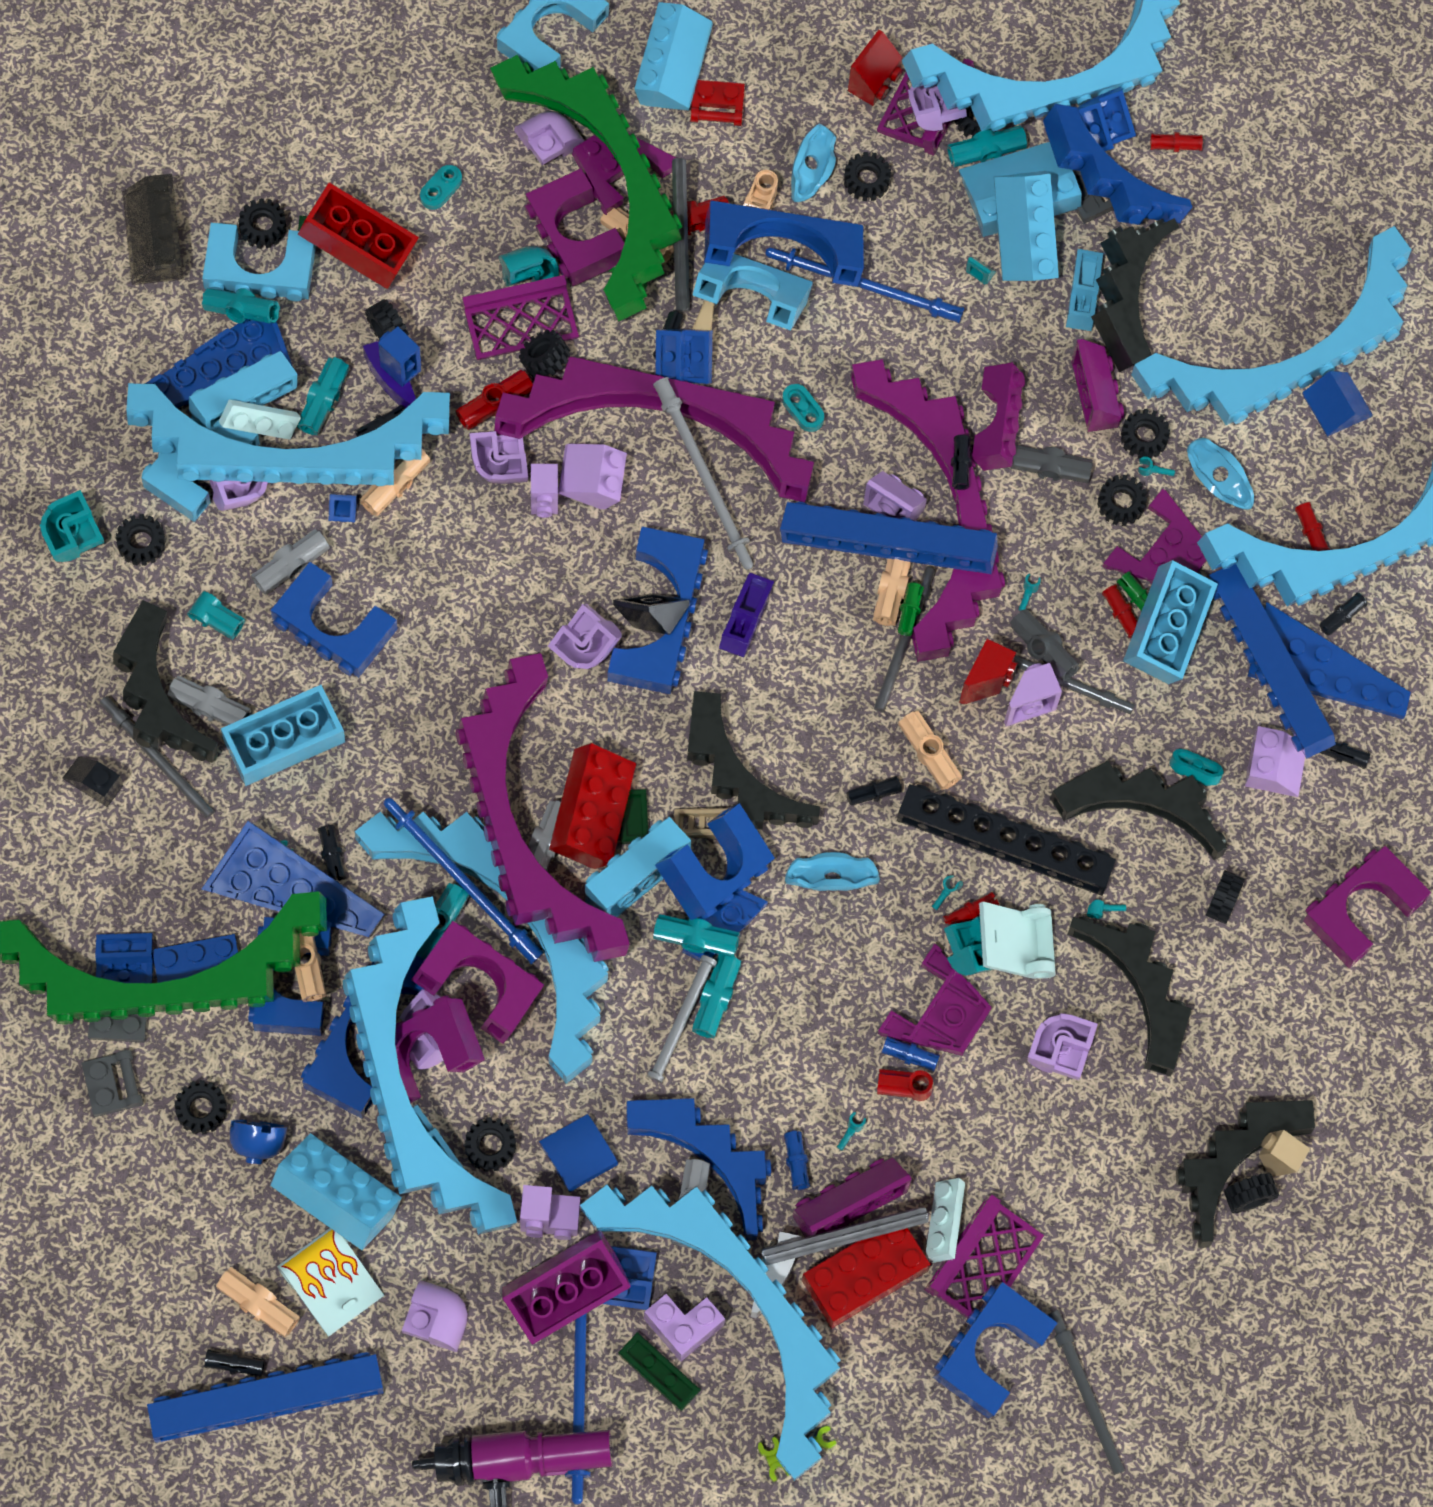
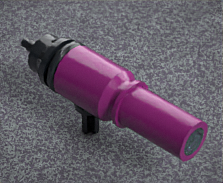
(516, 1457)

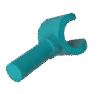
(1153, 468)
(1029, 589)
(946, 891)
(1096, 908)
(852, 1128)

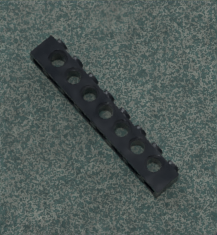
(1015, 852)

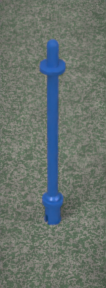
(935, 307)
(517, 937)
(579, 1403)

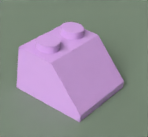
(592, 474)
(893, 499)
(1035, 694)
(1274, 763)

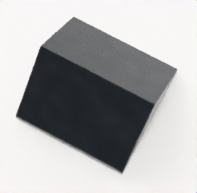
(652, 611)

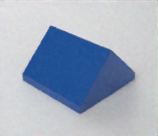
(1336, 402)

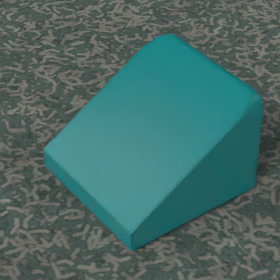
(979, 270)

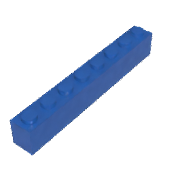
(889, 537)
(1273, 663)
(264, 1398)

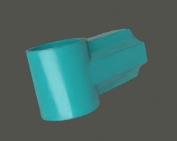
(212, 613)

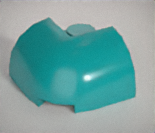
(528, 263)
(69, 528)
(966, 947)

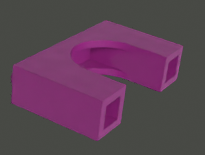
(577, 258)
(1380, 873)
(514, 985)
(452, 1031)

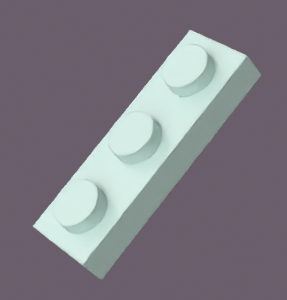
(259, 419)
(945, 1220)

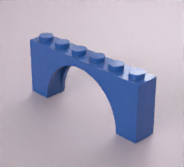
(834, 241)
(655, 664)
(332, 1073)

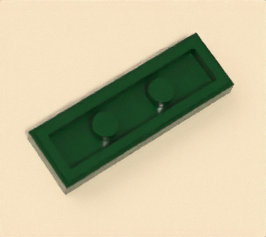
(659, 1372)

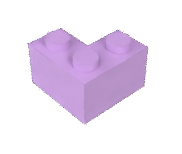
(548, 1213)
(680, 1331)

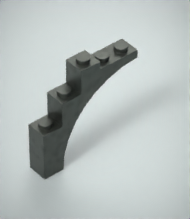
(1120, 317)
(143, 690)
(730, 778)
(1144, 792)
(1130, 952)
(1230, 1149)

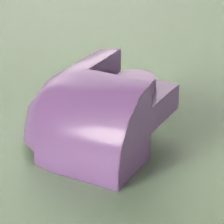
(930, 108)
(548, 135)
(499, 458)
(236, 494)
(585, 639)
(1062, 1045)
(425, 1050)
(436, 1316)

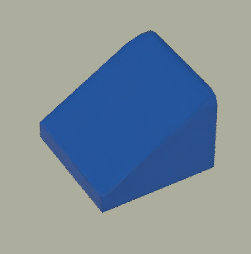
(342, 507)

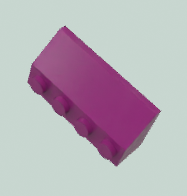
(852, 1199)
(565, 1287)

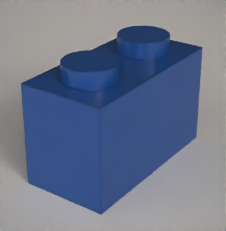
(399, 356)

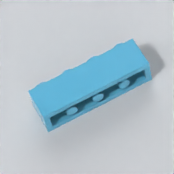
(251, 384)

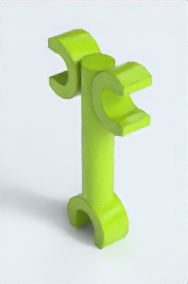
(770, 1456)

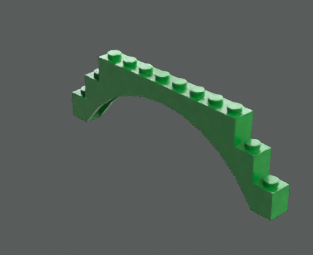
(649, 220)
(236, 981)

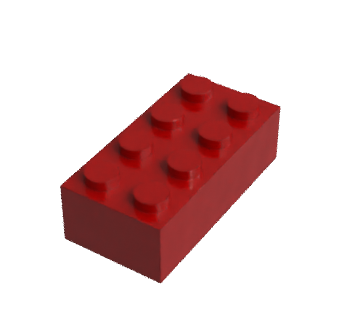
(358, 235)
(592, 806)
(864, 1274)

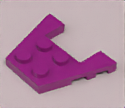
(603, 169)
(1175, 543)
(950, 1018)

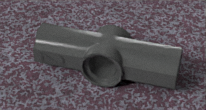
(1052, 463)
(1044, 645)

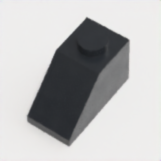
(94, 780)

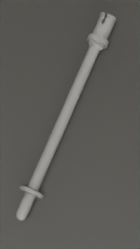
(672, 406)

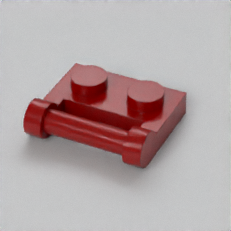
(718, 95)

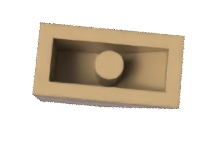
(1282, 1153)

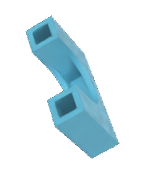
(519, 34)
(288, 280)
(786, 291)
(181, 494)

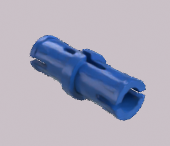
(910, 1053)
(797, 1160)

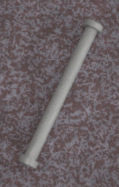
(681, 1019)

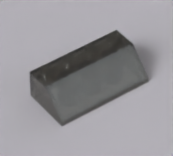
(153, 230)

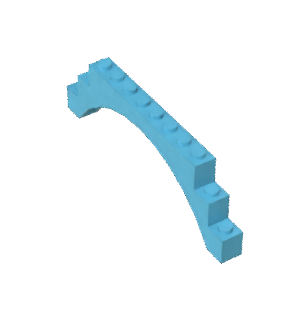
(1004, 100)
(1241, 391)
(353, 462)
(1307, 572)
(571, 966)
(413, 1153)
(699, 1226)

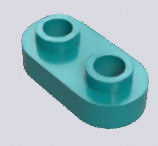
(442, 186)
(804, 408)
(1203, 769)

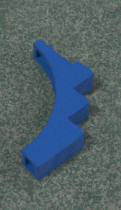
(1102, 176)
(676, 1122)

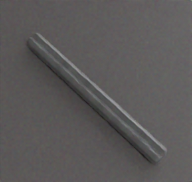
(681, 256)
(845, 1235)

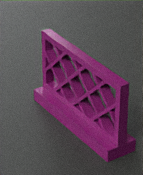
(930, 139)
(514, 296)
(969, 1241)

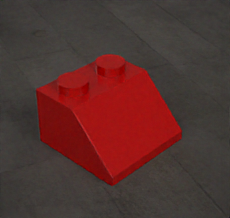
(875, 69)
(989, 673)

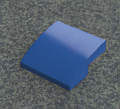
(1108, 118)
(684, 354)
(125, 957)
(578, 1153)
(639, 1270)

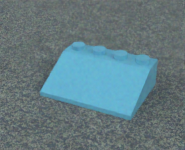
(980, 183)

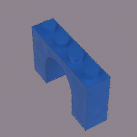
(351, 651)
(745, 855)
(287, 1014)
(960, 1370)

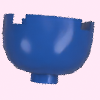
(257, 1139)

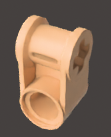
(759, 196)

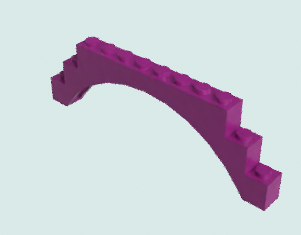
(598, 385)
(936, 425)
(528, 886)

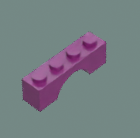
(996, 443)

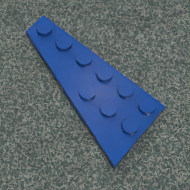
(220, 358)
(1334, 672)
(268, 872)

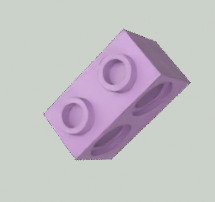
(544, 489)

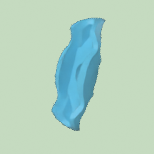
(820, 145)
(1206, 458)
(811, 872)

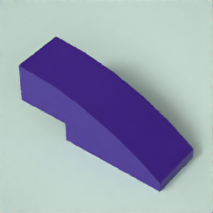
(401, 395)
(746, 615)

